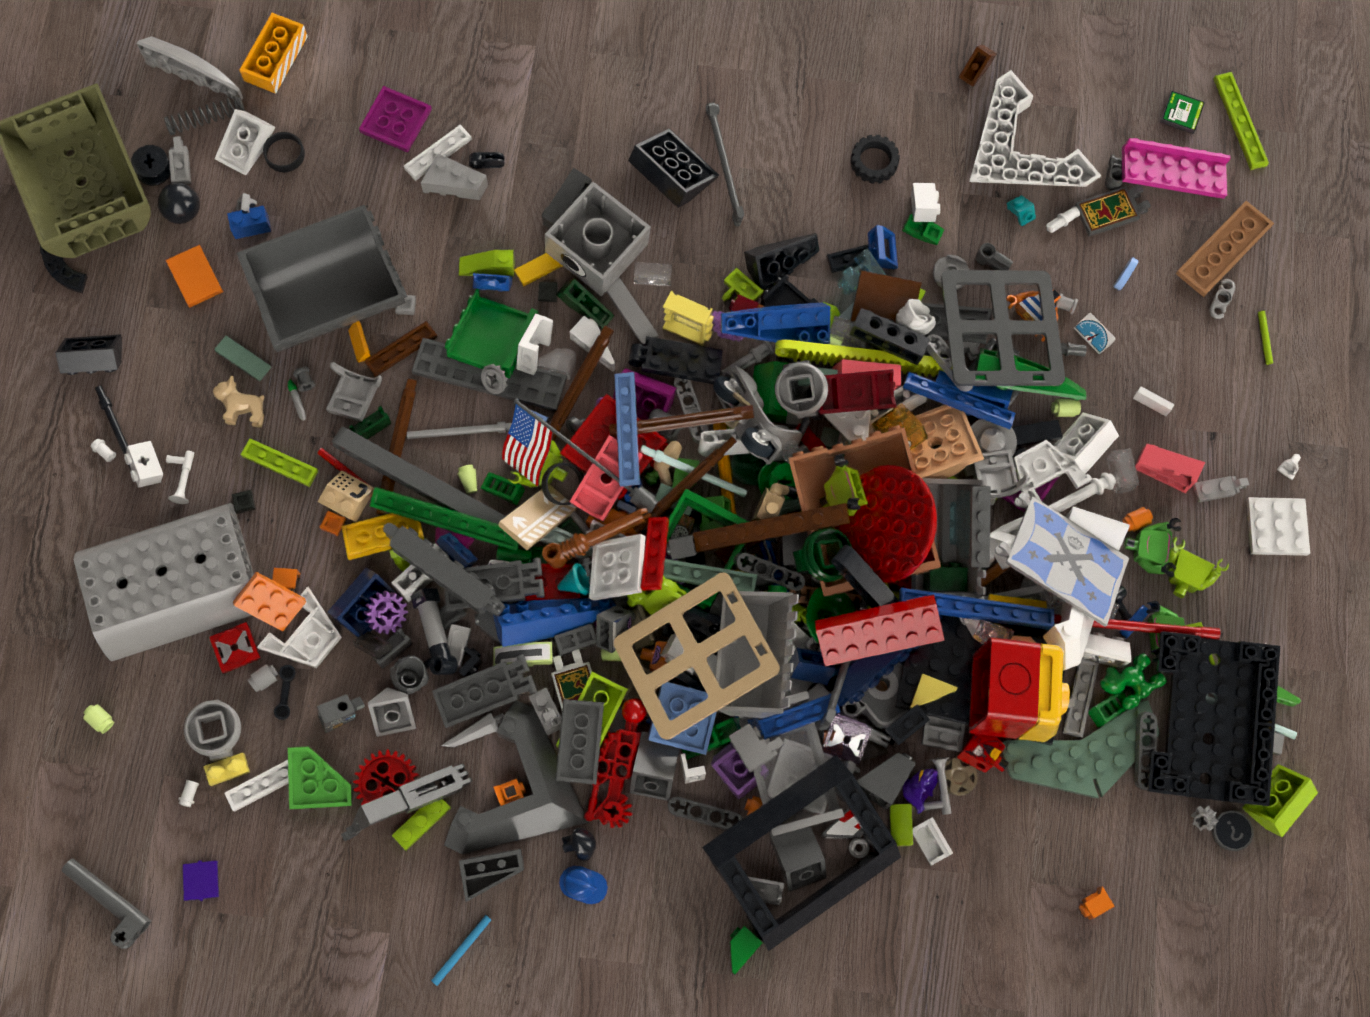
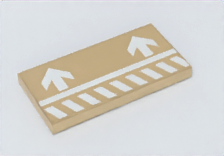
(536, 518)

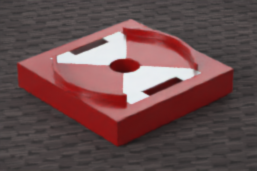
(240, 657)

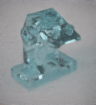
(865, 262)

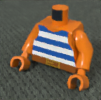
(1029, 306)

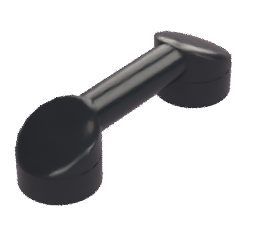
(287, 674)

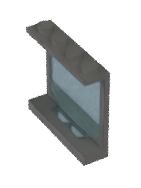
(964, 524)

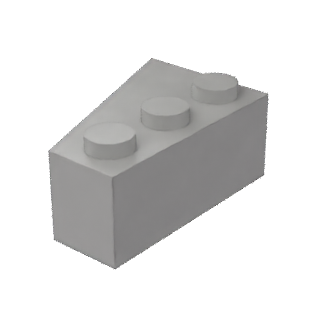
(453, 178)

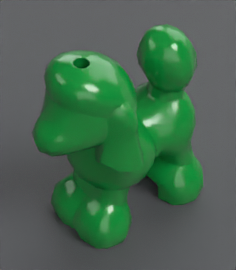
(1132, 676)

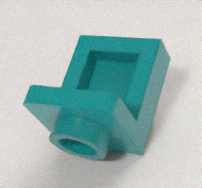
(1022, 209)

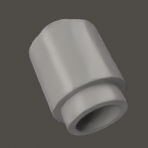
(263, 678)

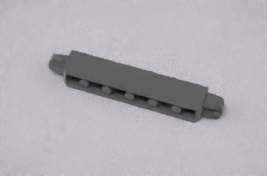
(442, 570)

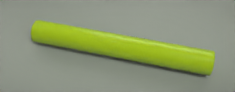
(1265, 337)

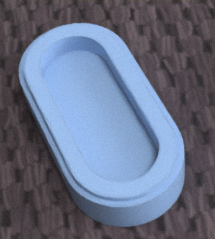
(1126, 273)

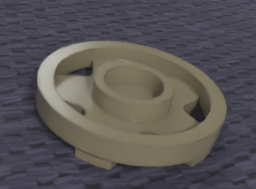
(960, 777)

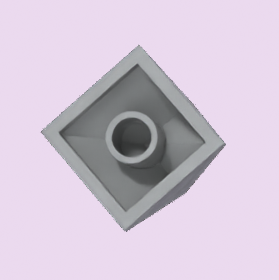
(391, 712)

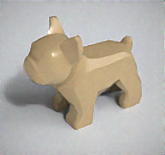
(239, 403)

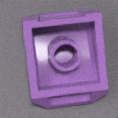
(733, 771)

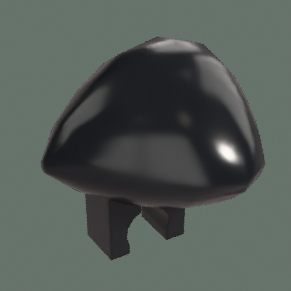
(581, 842)

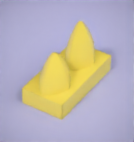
(226, 769)

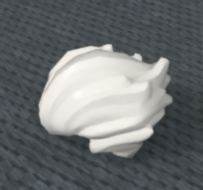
(916, 317)

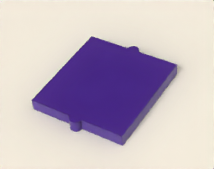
(200, 880)

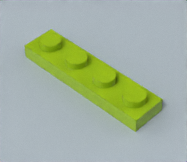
(279, 462)

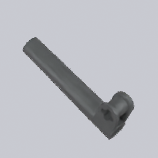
(132, 920)

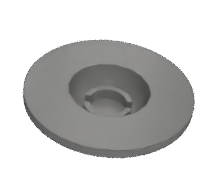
(994, 437)

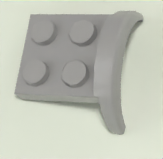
(352, 393)
(999, 473)
(943, 734)

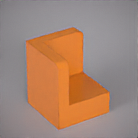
(286, 577)

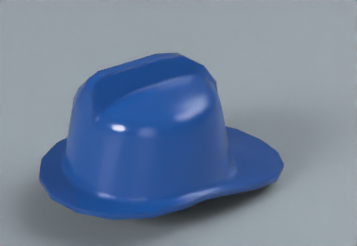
(583, 885)

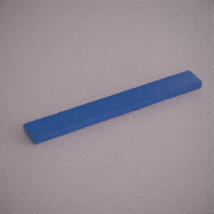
(986, 609)

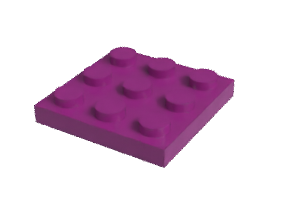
(395, 119)

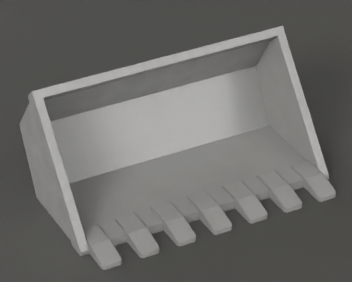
(773, 617)

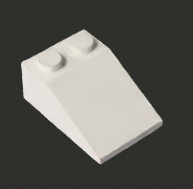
(243, 141)

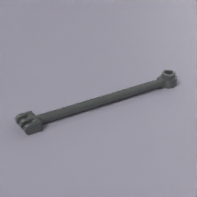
(712, 111)
(830, 713)

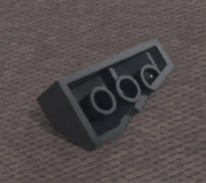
(779, 258)

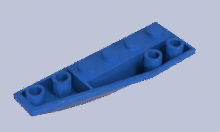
(784, 322)
(544, 619)

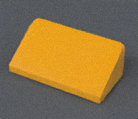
(359, 342)

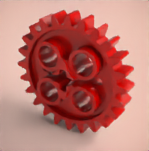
(396, 767)

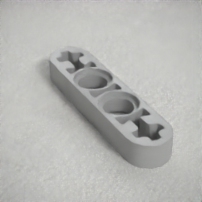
(942, 348)
(687, 409)

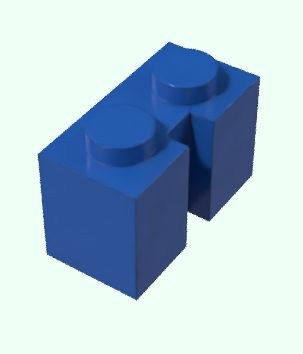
(250, 223)

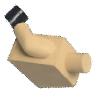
(772, 502)

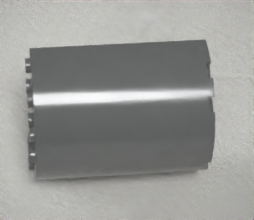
(322, 278)

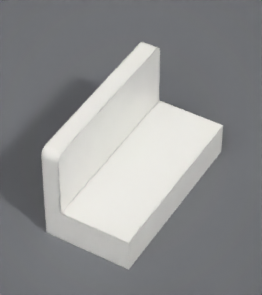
(692, 774)

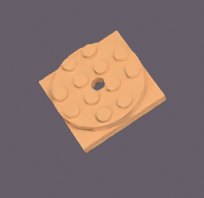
(958, 444)

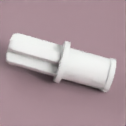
(1063, 219)

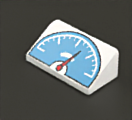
(1094, 333)

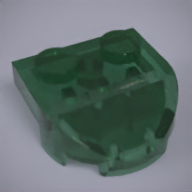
(746, 468)

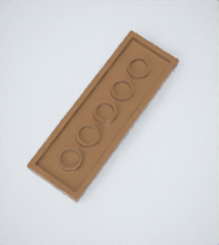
(1224, 248)

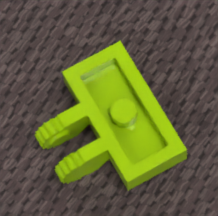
(741, 285)

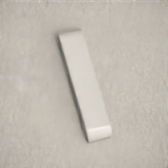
(715, 439)

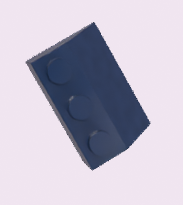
(351, 605)

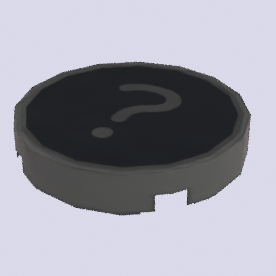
(1232, 831)

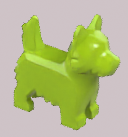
(655, 600)

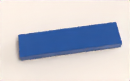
(795, 717)

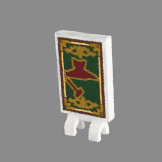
(570, 679)

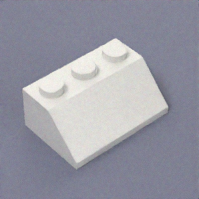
(1087, 440)
(1104, 528)
(1107, 651)

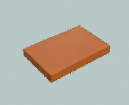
(194, 276)

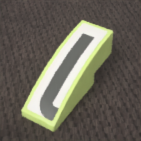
(535, 653)

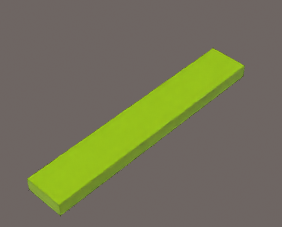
(1241, 121)

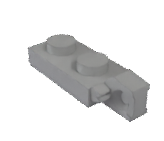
(179, 162)
(1219, 488)

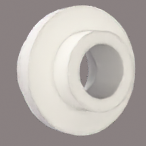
(863, 843)

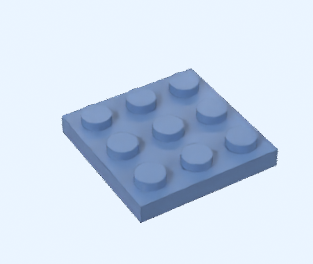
(676, 701)

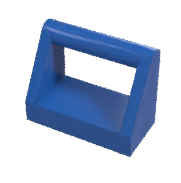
(877, 247)

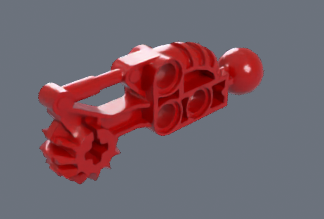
(612, 754)

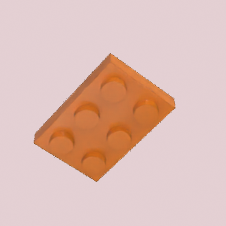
(269, 601)

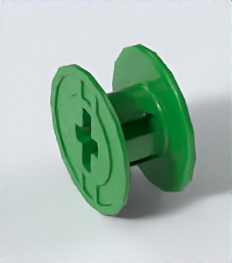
(772, 473)

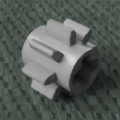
(1204, 818)

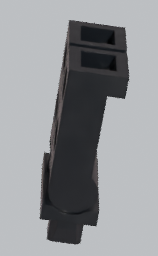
(700, 624)

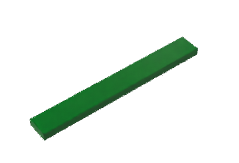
(442, 518)

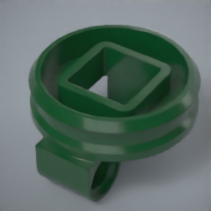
(811, 556)

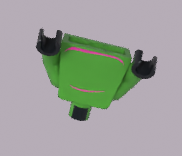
(1153, 547)
(1161, 616)

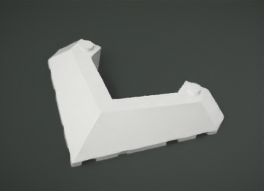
(1000, 164)
(1074, 626)

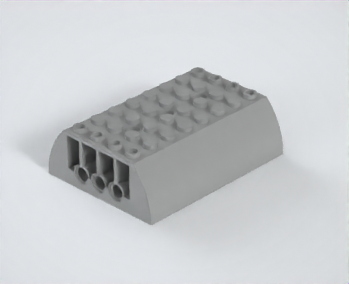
(169, 606)

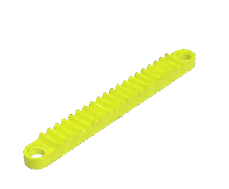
(834, 354)

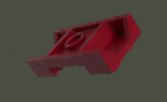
(859, 392)

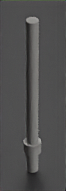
(500, 427)

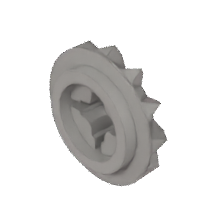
(489, 381)

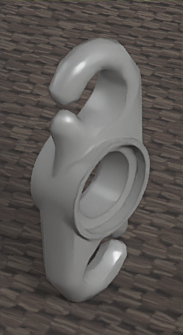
(1228, 293)

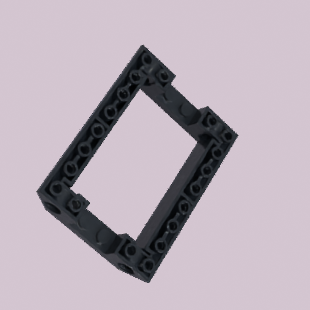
(724, 847)

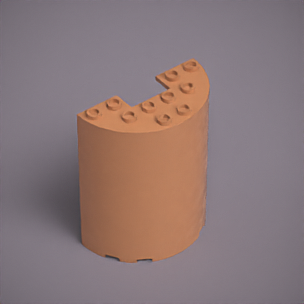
(815, 469)

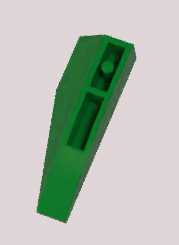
(989, 361)

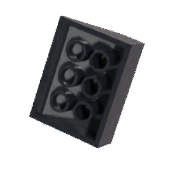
(672, 167)

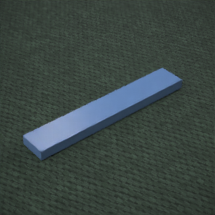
(627, 429)

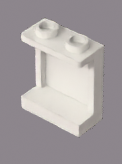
(537, 333)

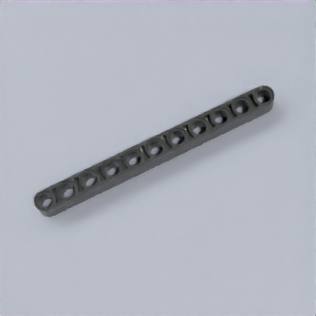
(411, 476)

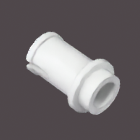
(103, 450)
(188, 793)

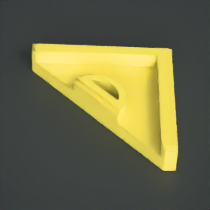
(930, 689)

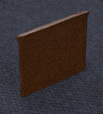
(883, 294)

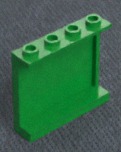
(488, 334)

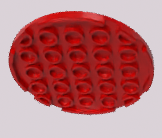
(896, 524)

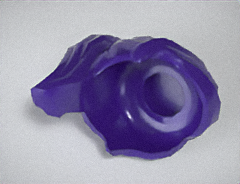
(920, 787)

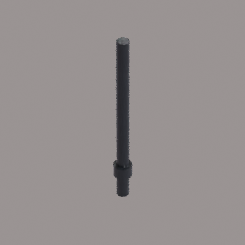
(106, 405)

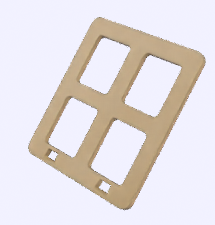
(695, 656)

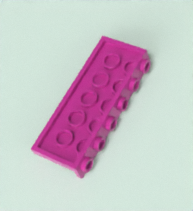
(1174, 168)

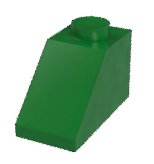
(742, 947)

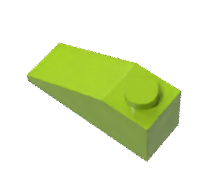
(490, 262)

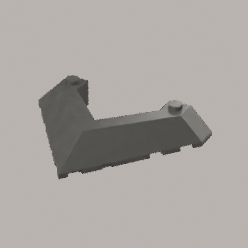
(547, 810)

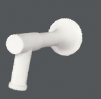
(179, 496)

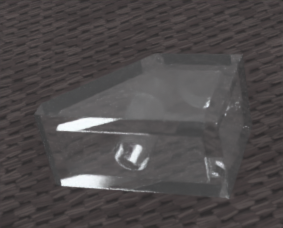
(558, 361)

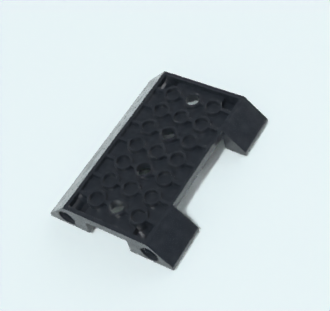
(1238, 719)

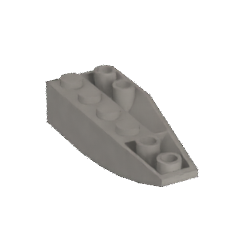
(185, 65)

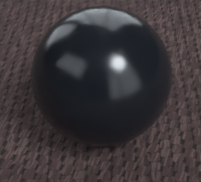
(178, 203)

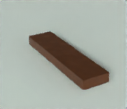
(399, 349)

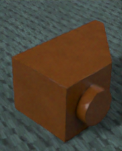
(977, 64)

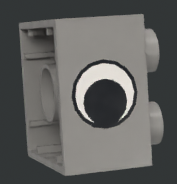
(597, 238)

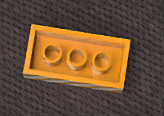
(273, 53)

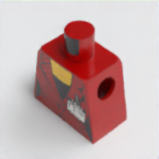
(983, 753)

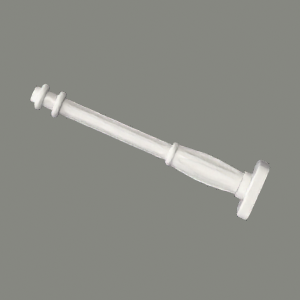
(1096, 487)

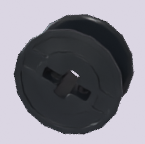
(148, 174)

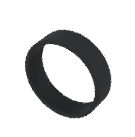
(278, 136)
(545, 481)

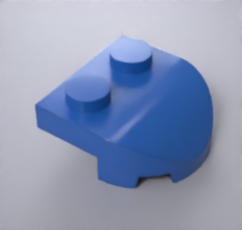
(492, 282)

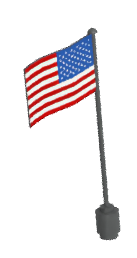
(530, 444)

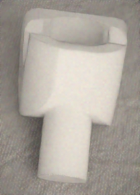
(1290, 467)

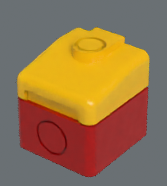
(1017, 690)

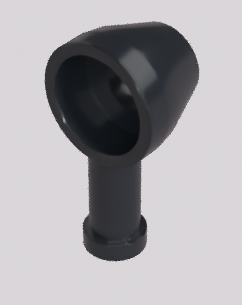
(1122, 593)

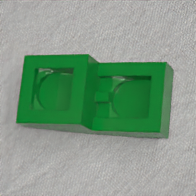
(926, 232)

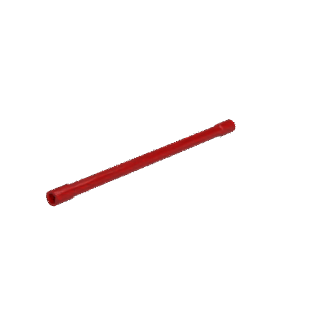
(1204, 632)

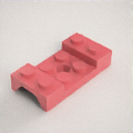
(594, 495)

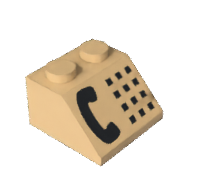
(346, 495)

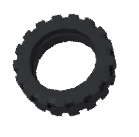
(882, 144)

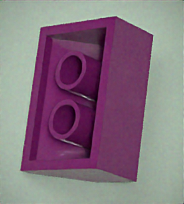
(651, 395)

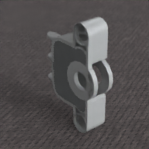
(880, 705)

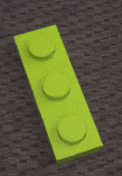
(420, 823)

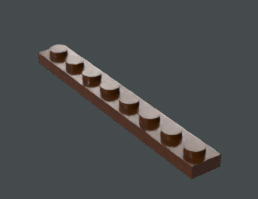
(771, 527)

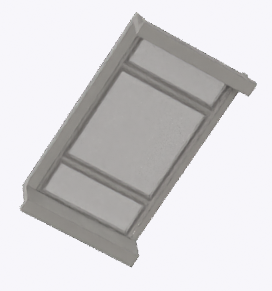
(794, 760)

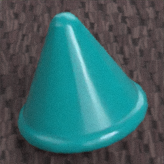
(575, 581)

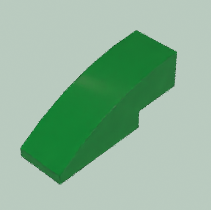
(719, 736)

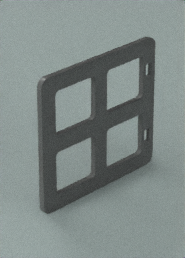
(1002, 328)

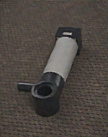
(441, 659)

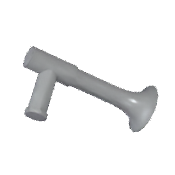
(944, 795)

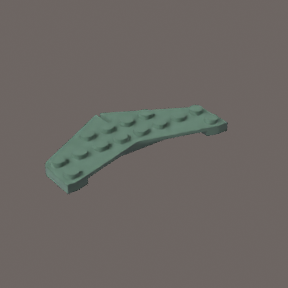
(1076, 763)

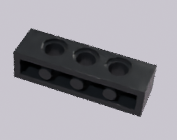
(893, 344)

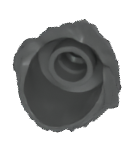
(409, 675)

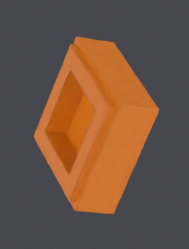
(332, 523)

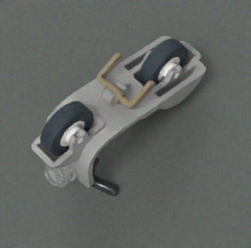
(757, 434)

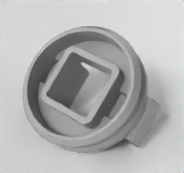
(819, 387)
(217, 747)

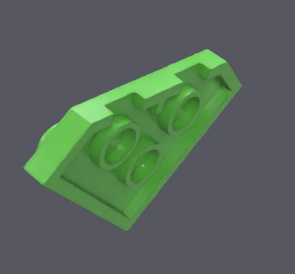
(314, 781)

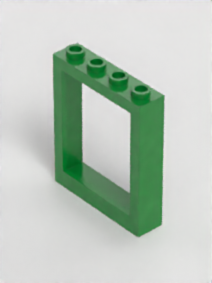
(713, 511)

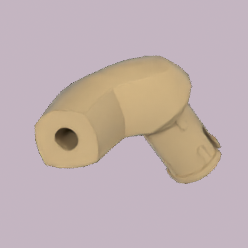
(672, 450)

